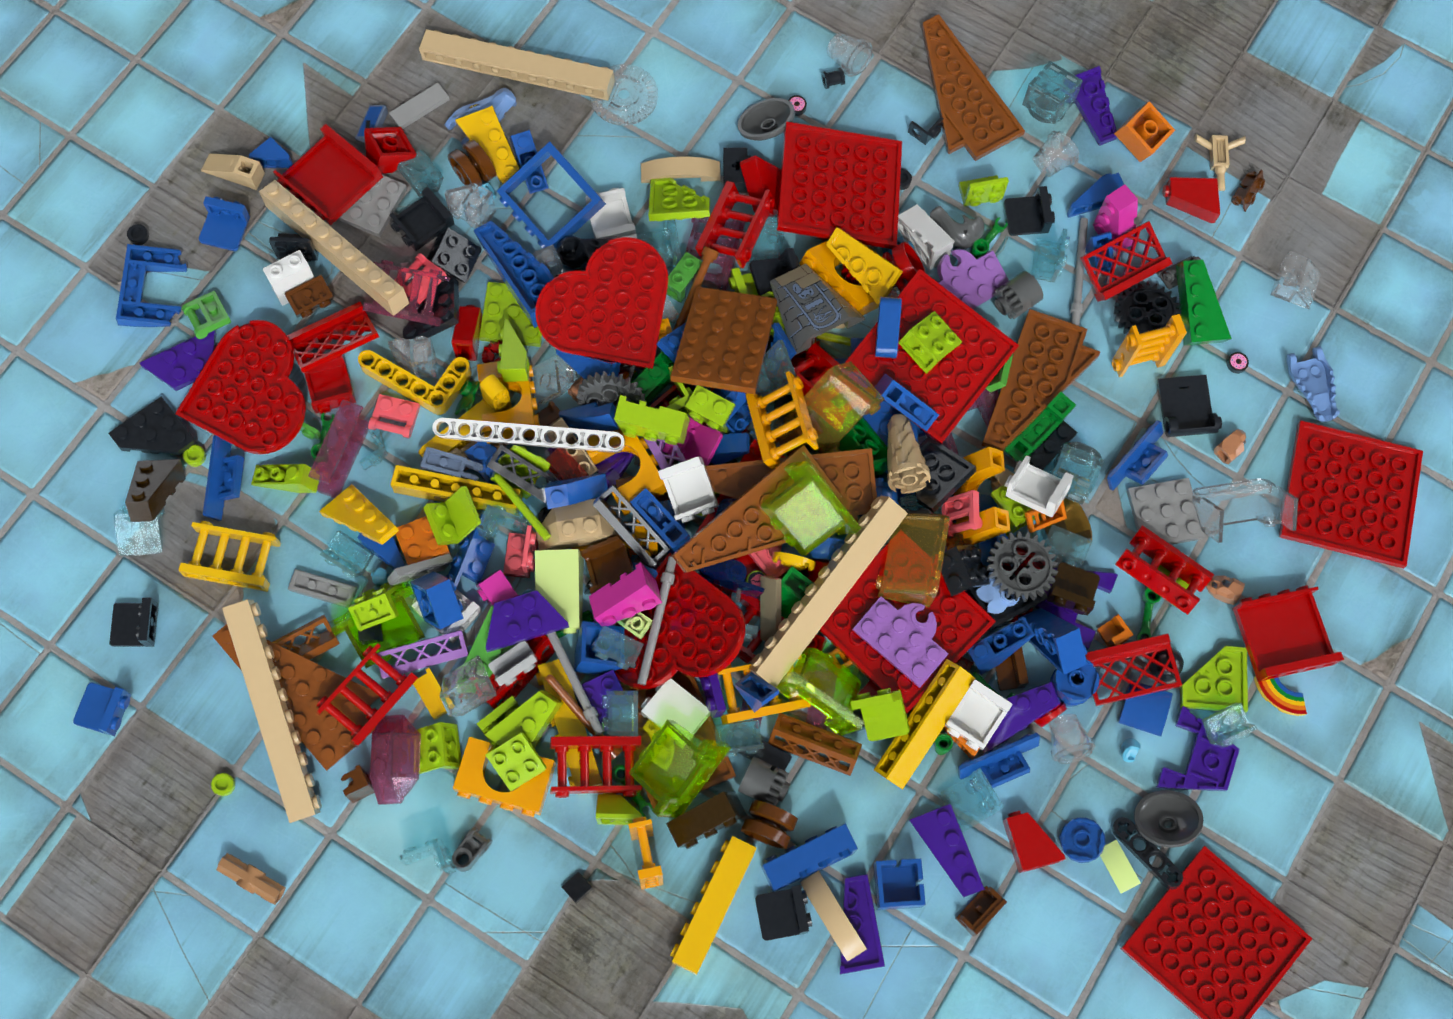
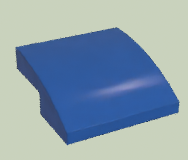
(1146, 711)

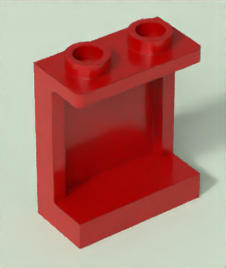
(329, 385)

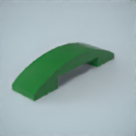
(1040, 428)

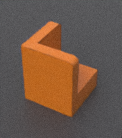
(1115, 632)

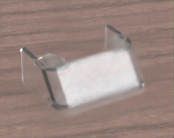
(1243, 503)

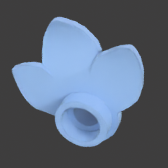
(996, 600)

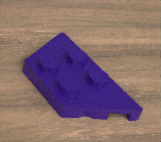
(181, 363)
(522, 620)

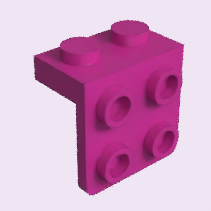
(699, 442)

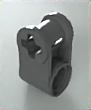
(471, 848)

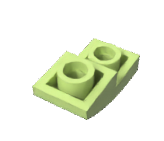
(637, 624)
(1119, 867)

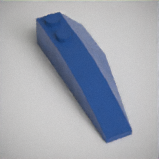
(517, 268)

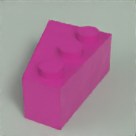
(1118, 215)
(495, 588)
(626, 597)

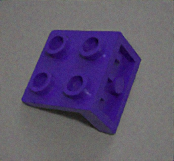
(597, 688)

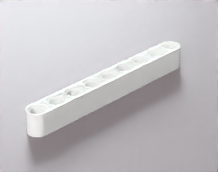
(518, 436)

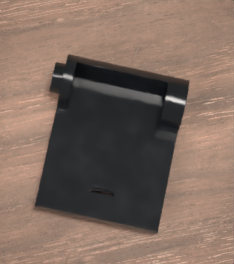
(1187, 409)

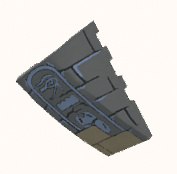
(810, 306)

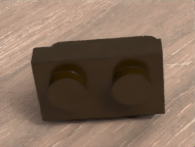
(1074, 589)

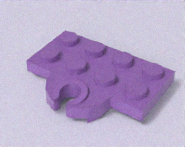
(972, 278)
(902, 639)

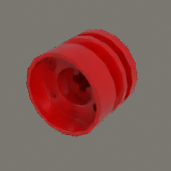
(905, 259)

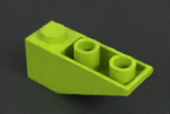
(514, 358)
(285, 477)

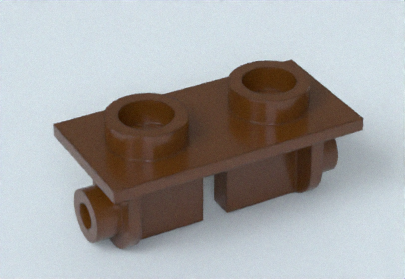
(1253, 183)

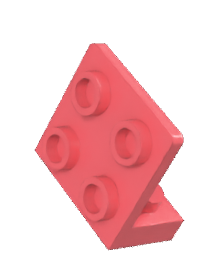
(520, 554)

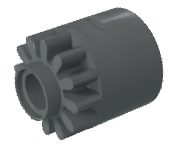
(1018, 295)
(764, 782)

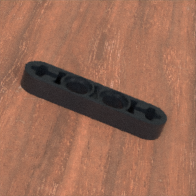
(1149, 851)

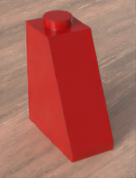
(761, 176)
(1194, 196)
(467, 332)
(1030, 843)

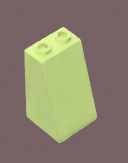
(561, 583)

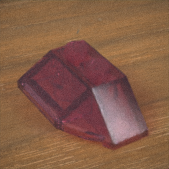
(394, 759)

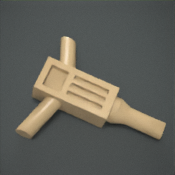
(1219, 154)

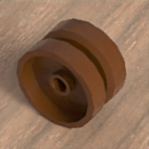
(472, 164)
(769, 824)

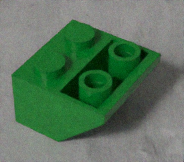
(792, 590)

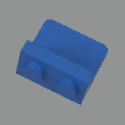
(224, 223)
(102, 708)

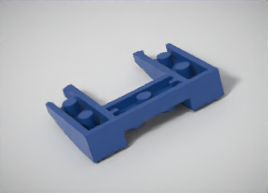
(130, 307)

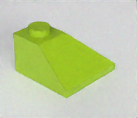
(614, 810)

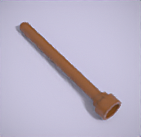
(708, 257)
(575, 708)

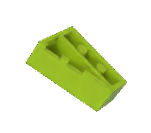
(651, 422)
(530, 718)

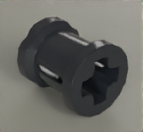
(833, 78)

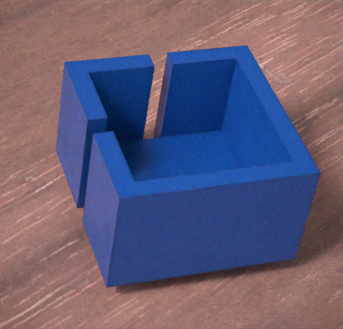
(897, 885)

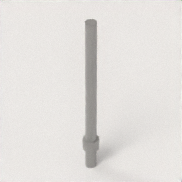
(1077, 307)
(667, 580)
(589, 712)

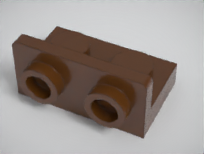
(309, 296)

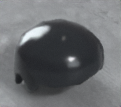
(567, 249)
(1162, 657)

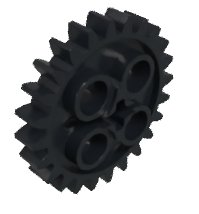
(1147, 310)

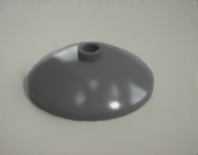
(766, 119)
(1170, 810)

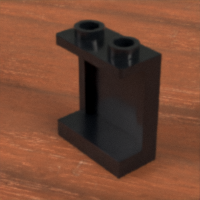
(422, 220)

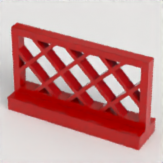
(1129, 278)
(335, 327)
(1133, 650)

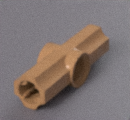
(251, 878)

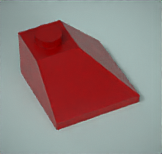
(387, 147)

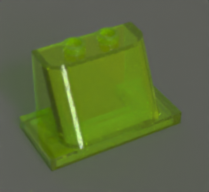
(807, 510)
(396, 631)
(825, 687)
(676, 767)

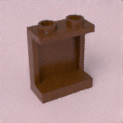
(607, 562)

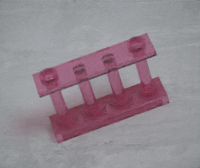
(727, 261)
(410, 312)
(339, 449)

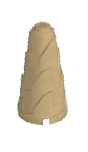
(904, 459)

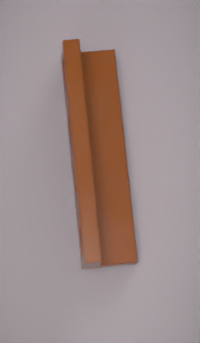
(311, 647)
(816, 741)

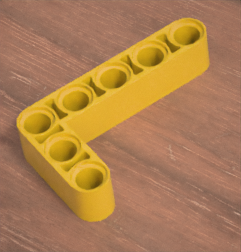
(415, 384)
(494, 400)

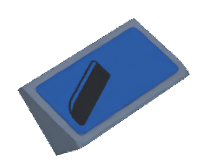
(373, 118)

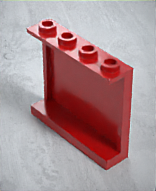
(330, 176)
(1284, 633)

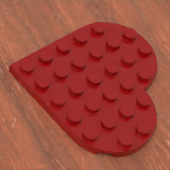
(610, 307)
(247, 390)
(697, 632)

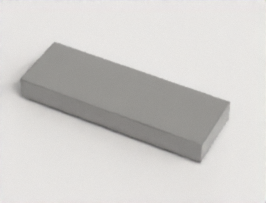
(419, 106)
(419, 569)
(322, 588)

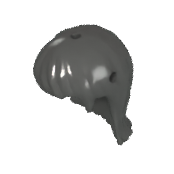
(962, 234)

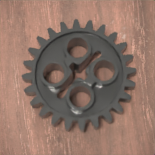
(608, 389)
(1006, 553)

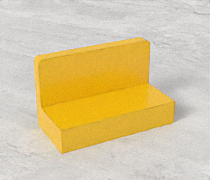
(429, 691)

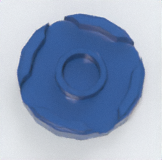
(1082, 840)

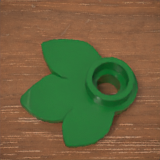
(468, 393)

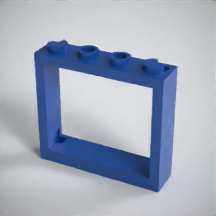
(576, 222)

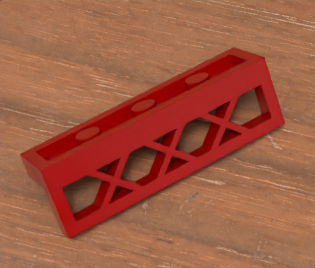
(537, 646)

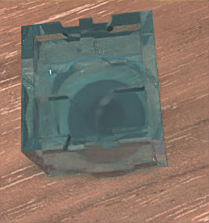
(1051, 93)
(1082, 463)

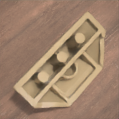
(575, 527)

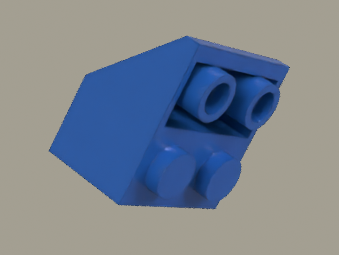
(741, 414)

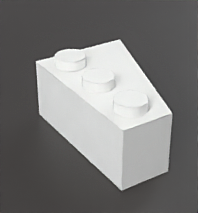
(926, 236)

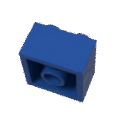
(437, 600)

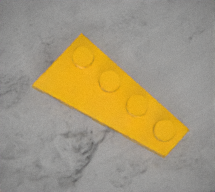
(488, 133)
(864, 264)
(359, 515)

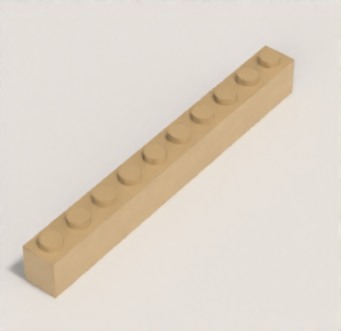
(517, 64)
(335, 247)
(827, 591)
(271, 710)

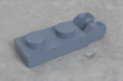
(448, 464)

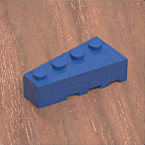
(1057, 640)
(809, 858)

